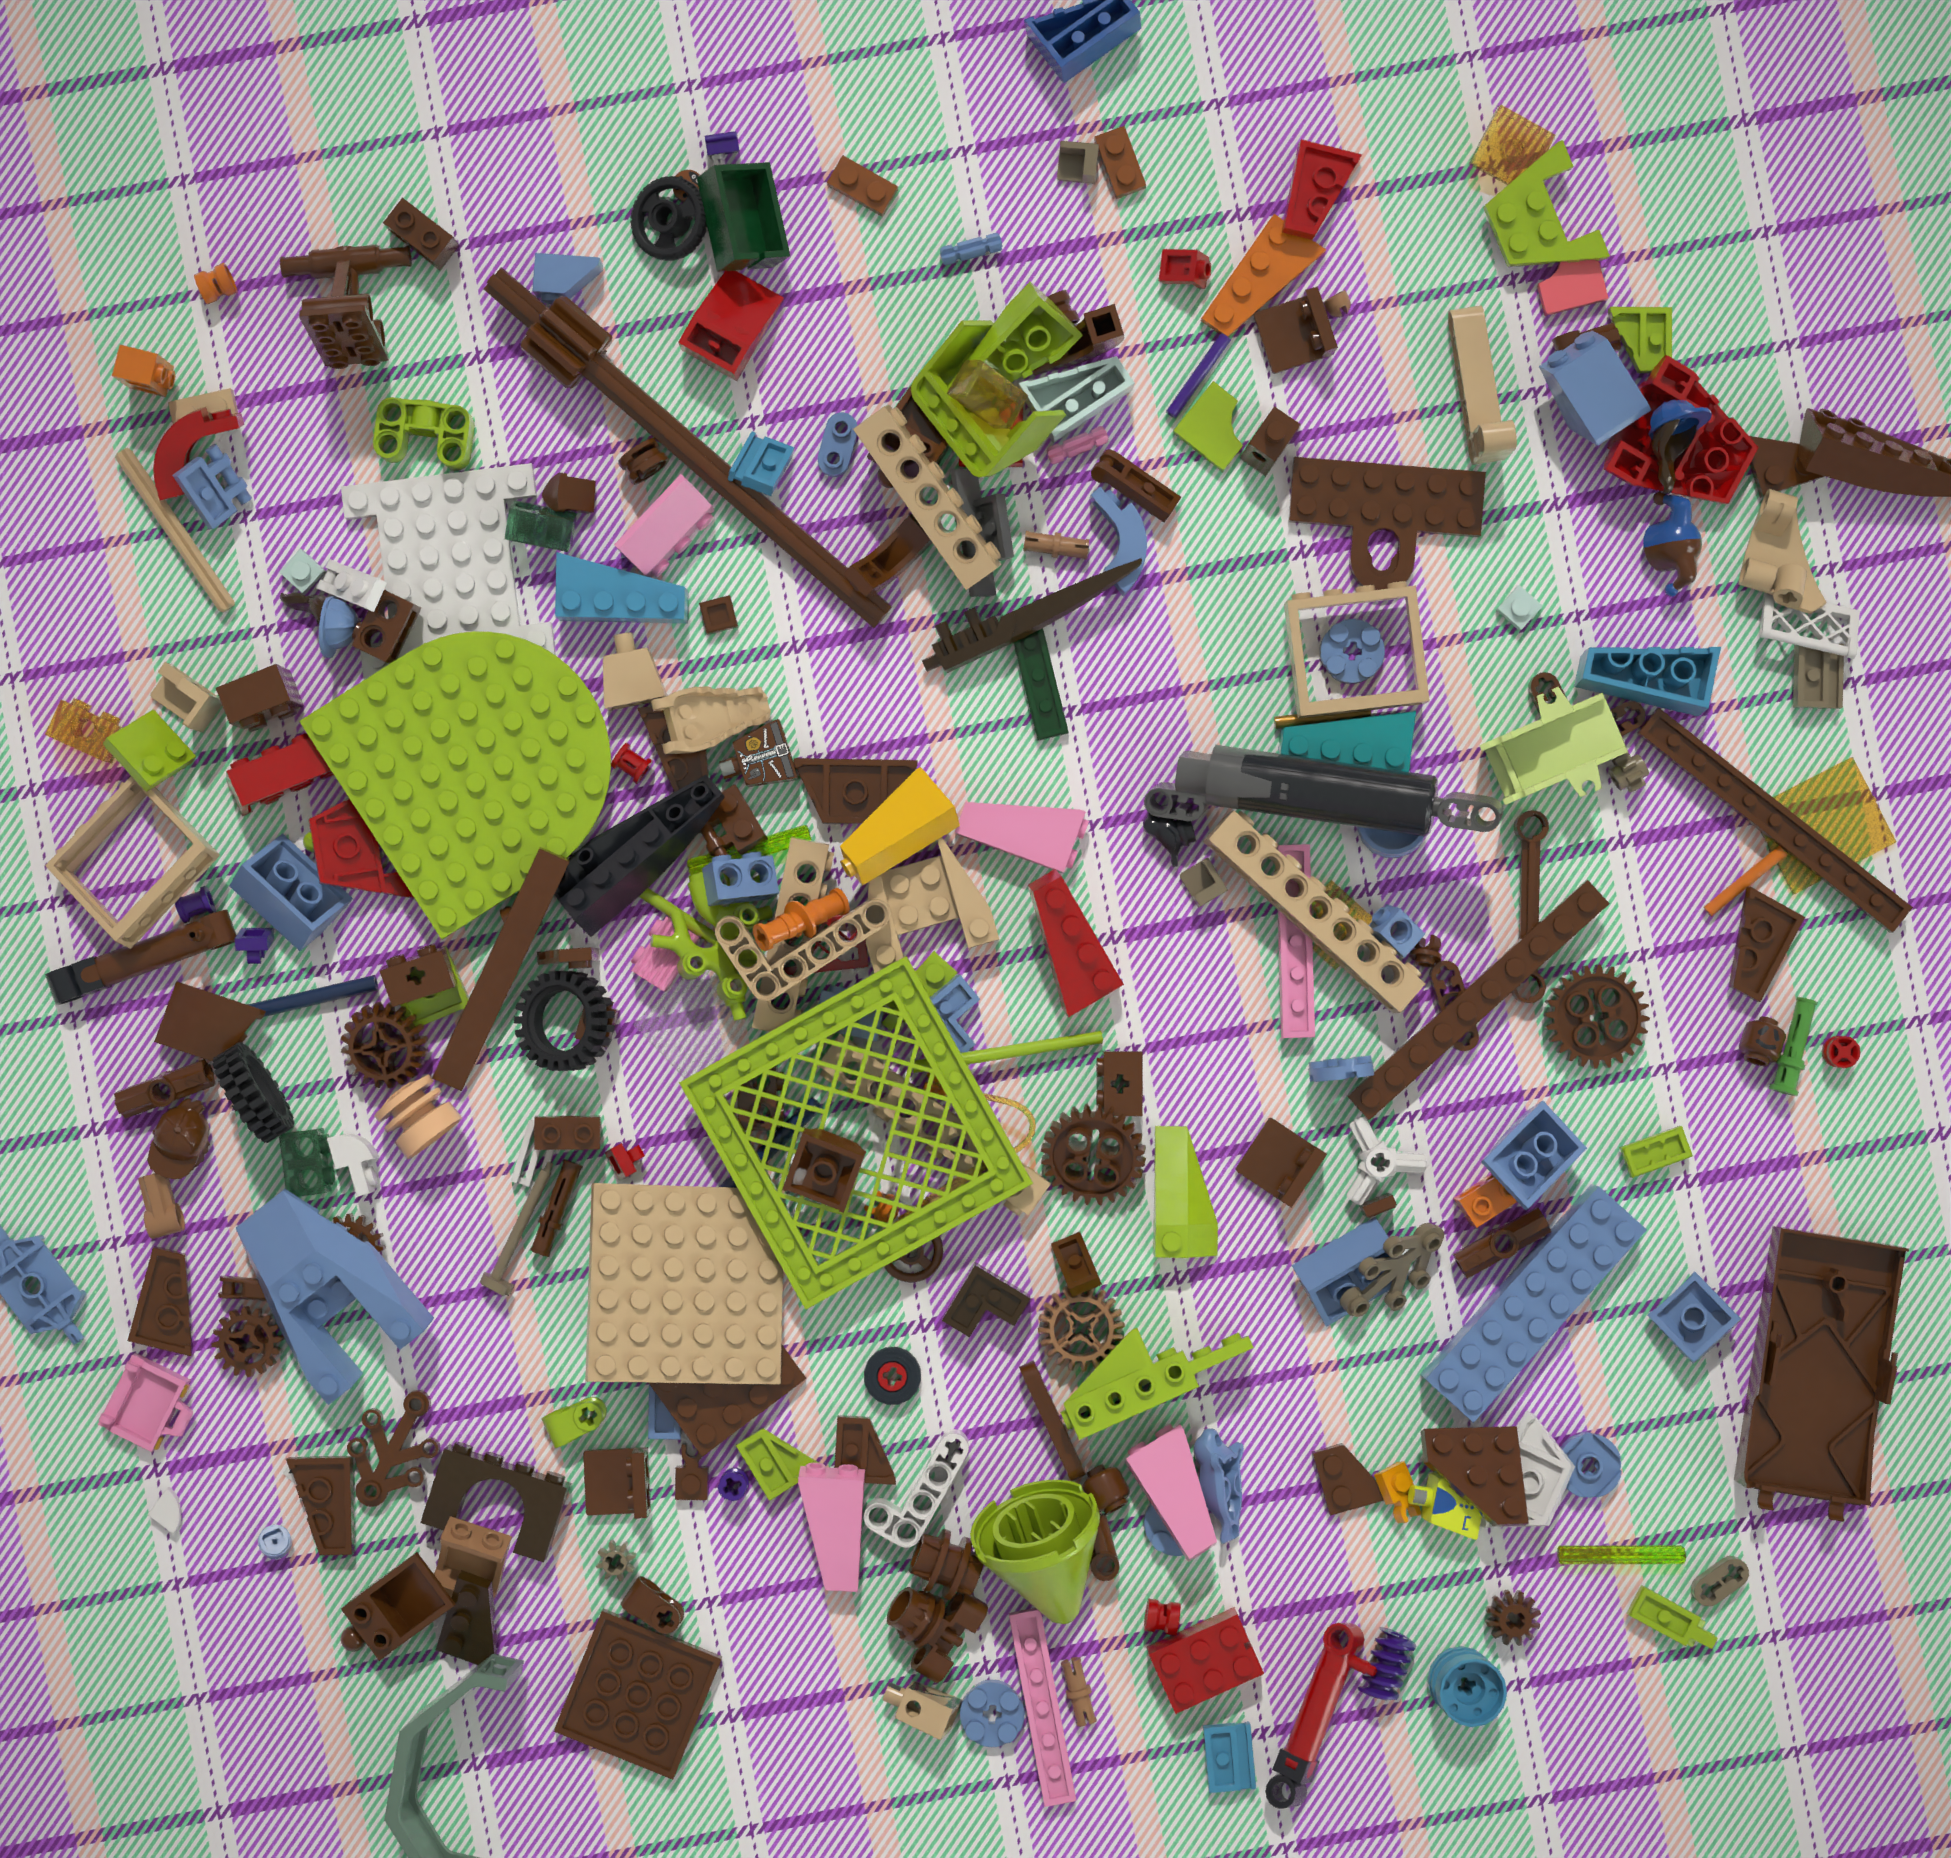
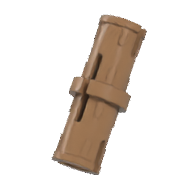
(1056, 545)
(1078, 1691)

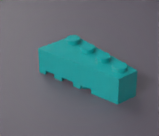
(1364, 741)

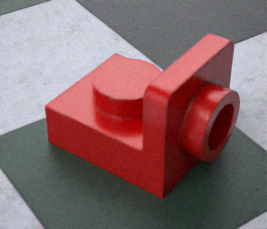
(1184, 267)

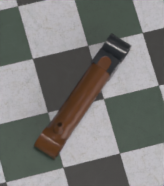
(145, 956)

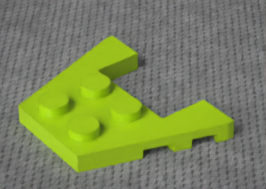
(1528, 223)

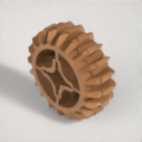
(1093, 1317)

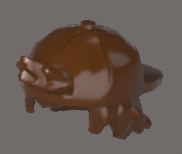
(179, 1140)

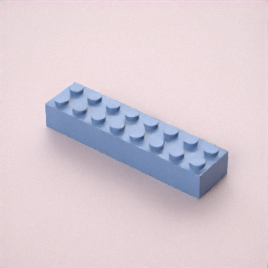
(1533, 1302)

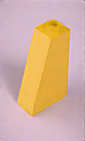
(899, 828)

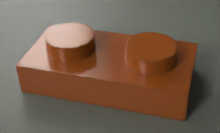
(1120, 162)
(862, 185)

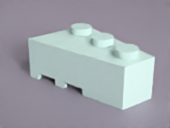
(1078, 392)

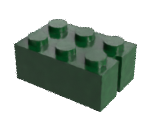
(743, 216)

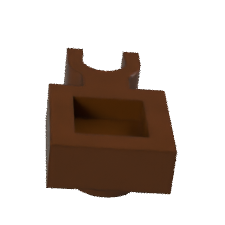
(691, 1479)

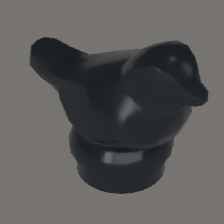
(1170, 834)

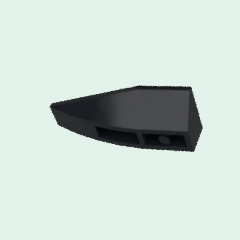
(633, 855)

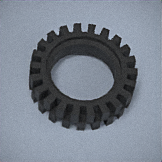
(532, 1020)
(253, 1092)

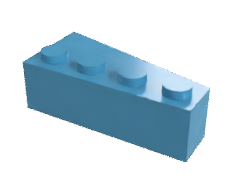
(608, 594)
(1652, 676)

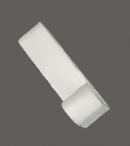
(923, 1486)

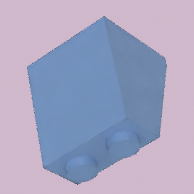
(1593, 388)

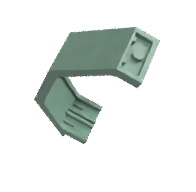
(403, 1811)

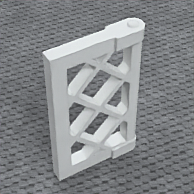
(1828, 612)

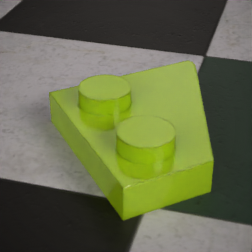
(1644, 333)
(772, 1462)

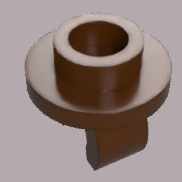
(1427, 955)

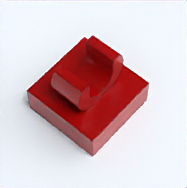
(623, 1160)

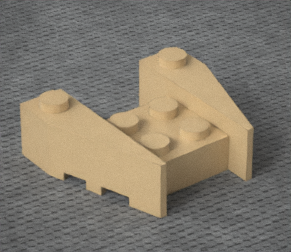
(923, 897)

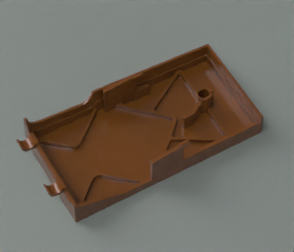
(1820, 1368)

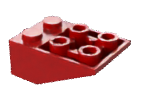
(730, 323)

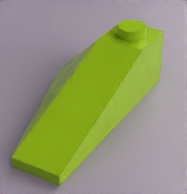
(1026, 336)
(1182, 1206)

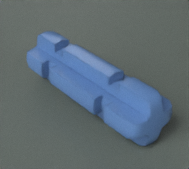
(971, 248)

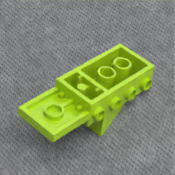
(1129, 1369)

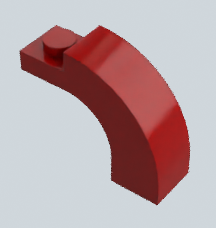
(179, 441)

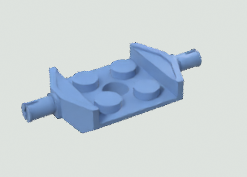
(58, 1296)

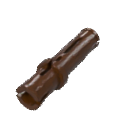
(556, 1208)

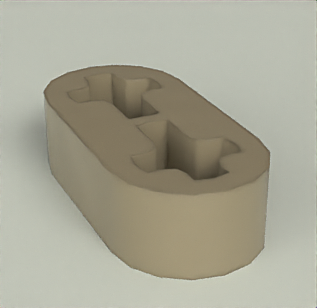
(1724, 1587)

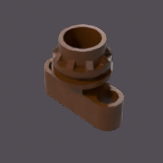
(932, 1628)

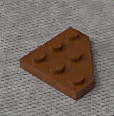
(1481, 1468)

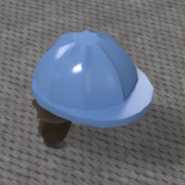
(333, 616)

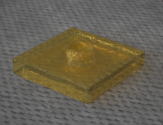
(1510, 145)

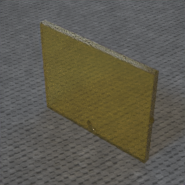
(1839, 809)

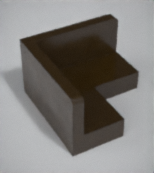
(982, 1292)

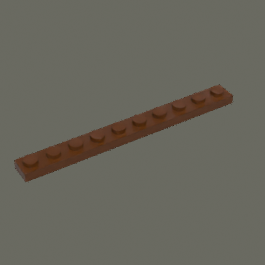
(1774, 820)
(1478, 999)

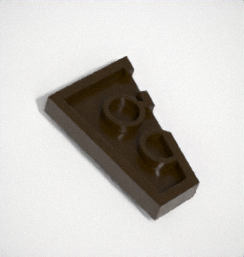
(469, 1625)

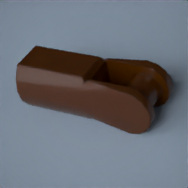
(251, 1288)

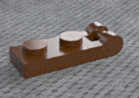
(1135, 484)

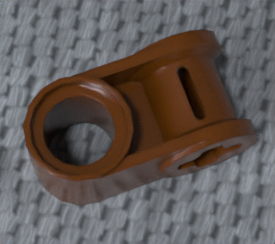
(650, 1604)

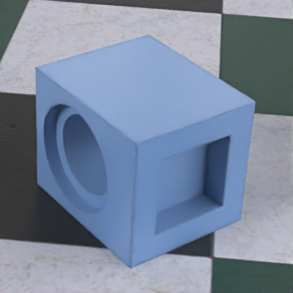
(1406, 933)

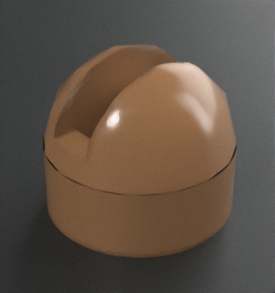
(1339, 300)

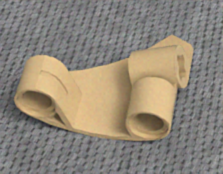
(1777, 558)

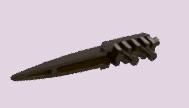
(992, 635)

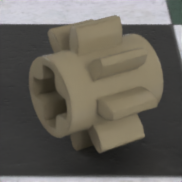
(1628, 772)
(607, 1560)

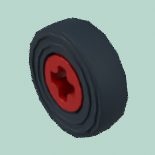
(906, 1366)

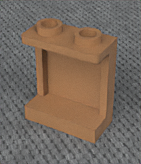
(473, 1551)

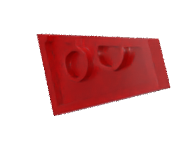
(1315, 185)

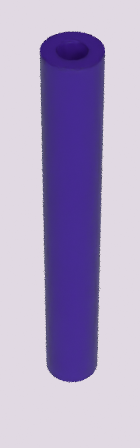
(1198, 375)

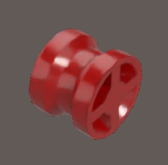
(1847, 1051)

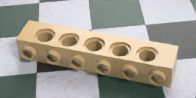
(873, 434)
(800, 852)

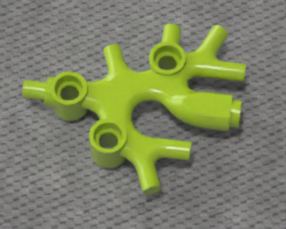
(715, 956)

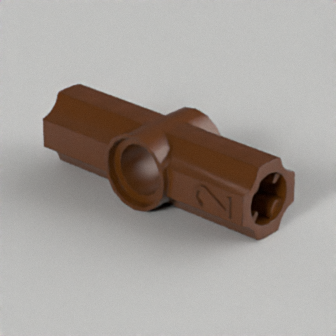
(148, 1095)
(1520, 1232)

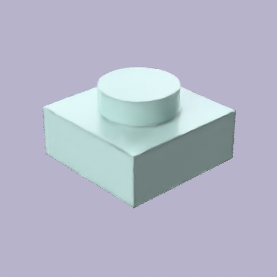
(302, 571)
(1519, 607)

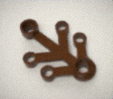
(391, 1453)

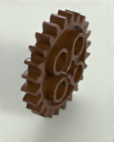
(1624, 1009)
(1063, 1150)

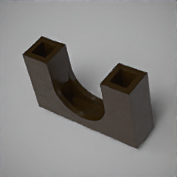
(541, 1495)

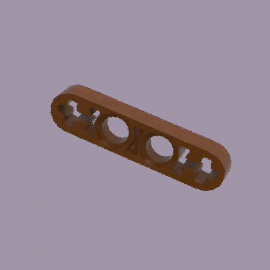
(1052, 1420)

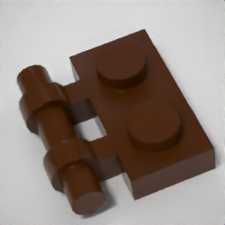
(739, 823)

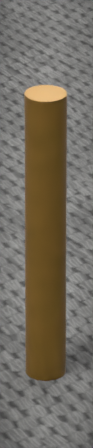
(1291, 720)

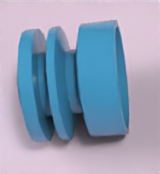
(1483, 1690)

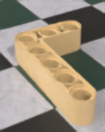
(1486, 434)
(802, 952)

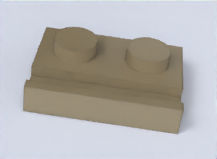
(1817, 679)

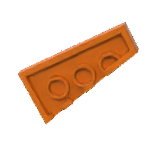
(1260, 276)

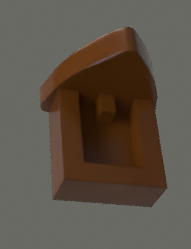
(570, 494)

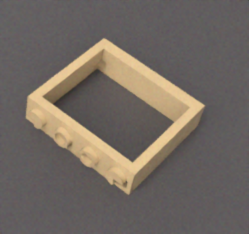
(1363, 594)
(161, 894)

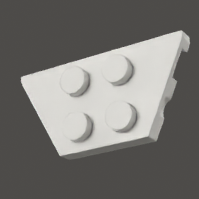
(1544, 1471)

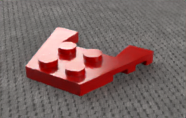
(350, 854)

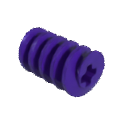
(1388, 1665)

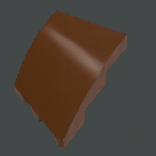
(204, 1022)

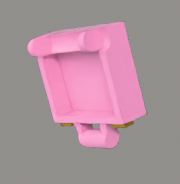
(146, 1403)

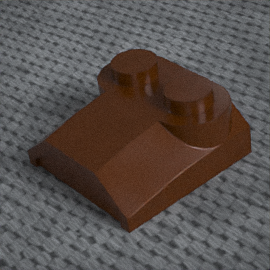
(825, 1168)

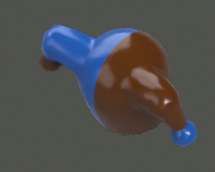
(1674, 542)

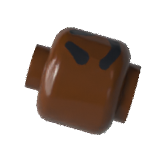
(1762, 1041)

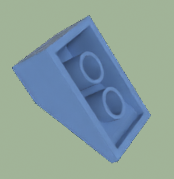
(1533, 1154)

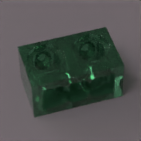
(540, 526)
(297, 1163)

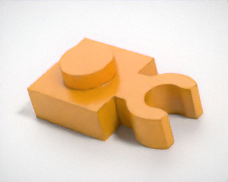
(1394, 1487)

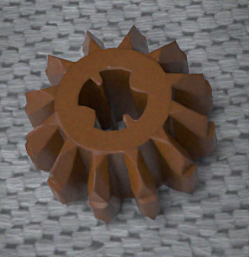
(1521, 1608)

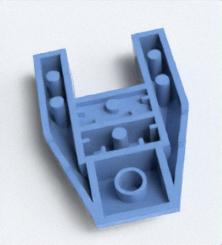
(313, 1273)

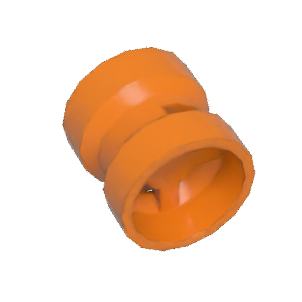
(215, 283)

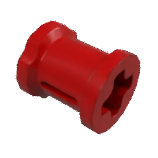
(631, 763)

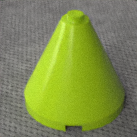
(1041, 1544)

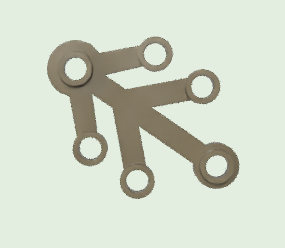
(1421, 1244)

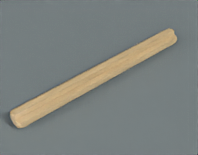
(175, 530)

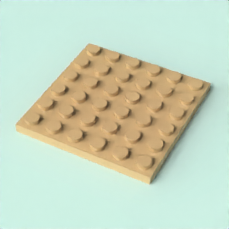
(680, 1288)

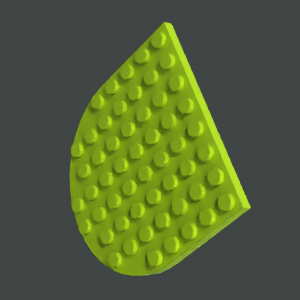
(468, 766)

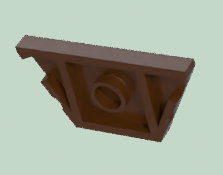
(851, 788)

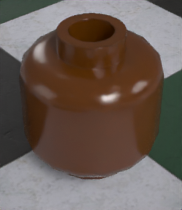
(1107, 1488)

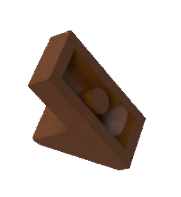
(1076, 1264)

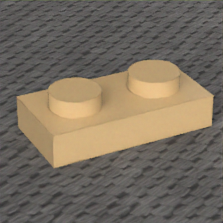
(212, 401)

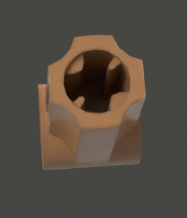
(161, 1213)

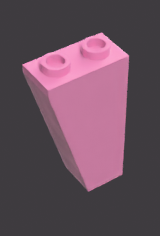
(1026, 832)
(1173, 1488)
(835, 1517)

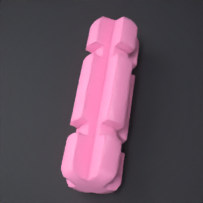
(1077, 445)

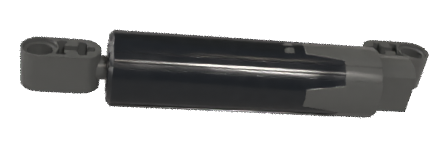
(1315, 792)

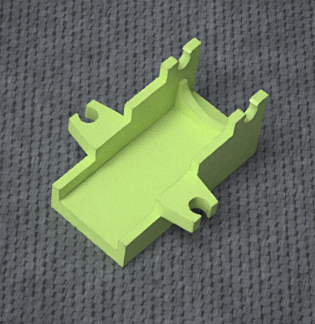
(1557, 747)

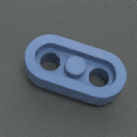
(838, 444)

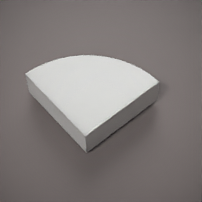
(167, 1511)

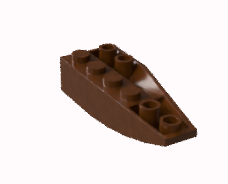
(1869, 457)

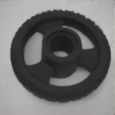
(659, 210)

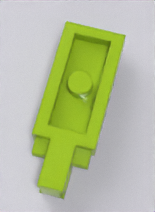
(933, 974)
(1670, 1618)

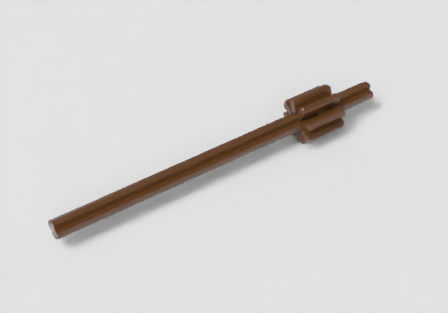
(574, 347)

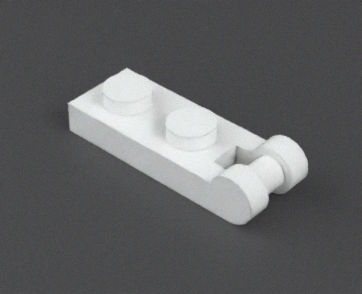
(352, 585)

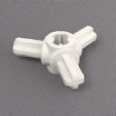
(1369, 1174)

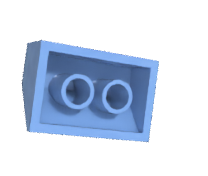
(287, 892)
(1335, 1268)

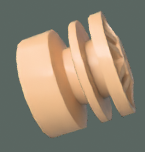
(417, 1116)

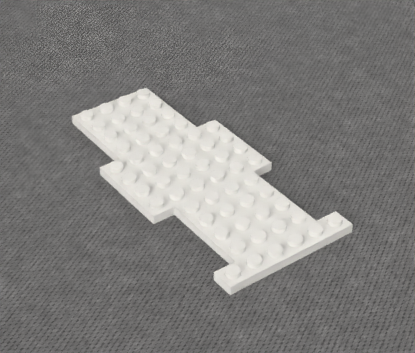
(449, 552)

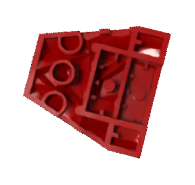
(1708, 467)

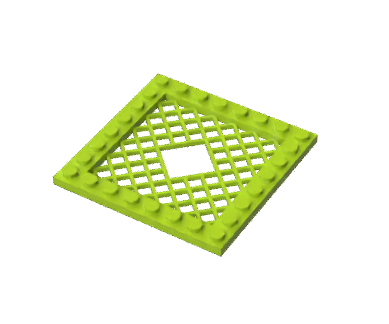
(1005, 1170)

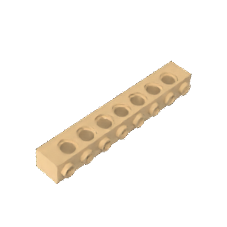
(1406, 978)
(1021, 1201)

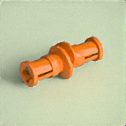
(800, 919)

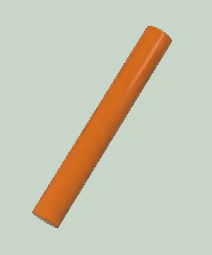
(1745, 881)

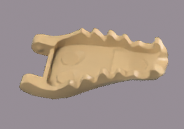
(707, 716)

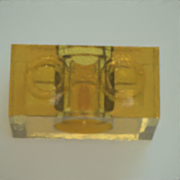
(68, 724)

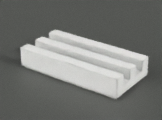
(527, 1181)

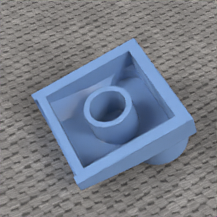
(1694, 1318)

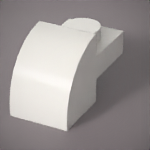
(354, 1152)

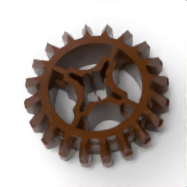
(386, 1069)

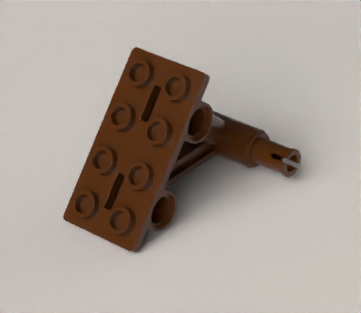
(344, 323)

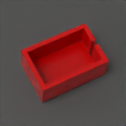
(1204, 1660)

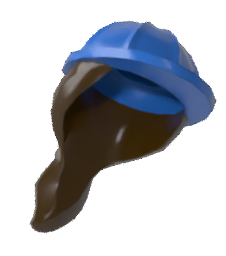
(1672, 433)

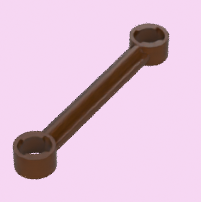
(1530, 888)

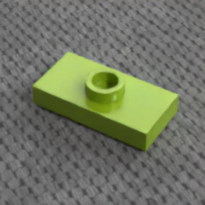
(1656, 1151)

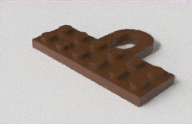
(1388, 499)

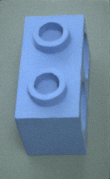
(742, 886)

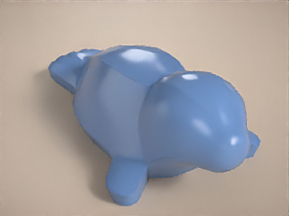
(1221, 1480)

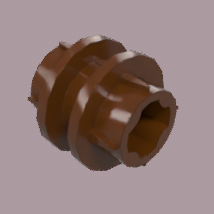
(946, 1564)

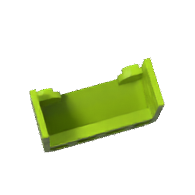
(972, 439)

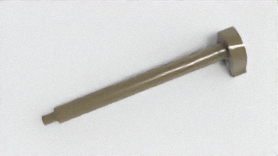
(494, 1280)

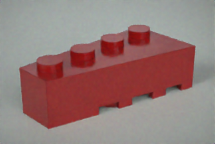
(275, 772)
(1074, 952)

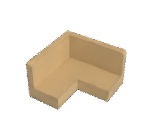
(186, 698)

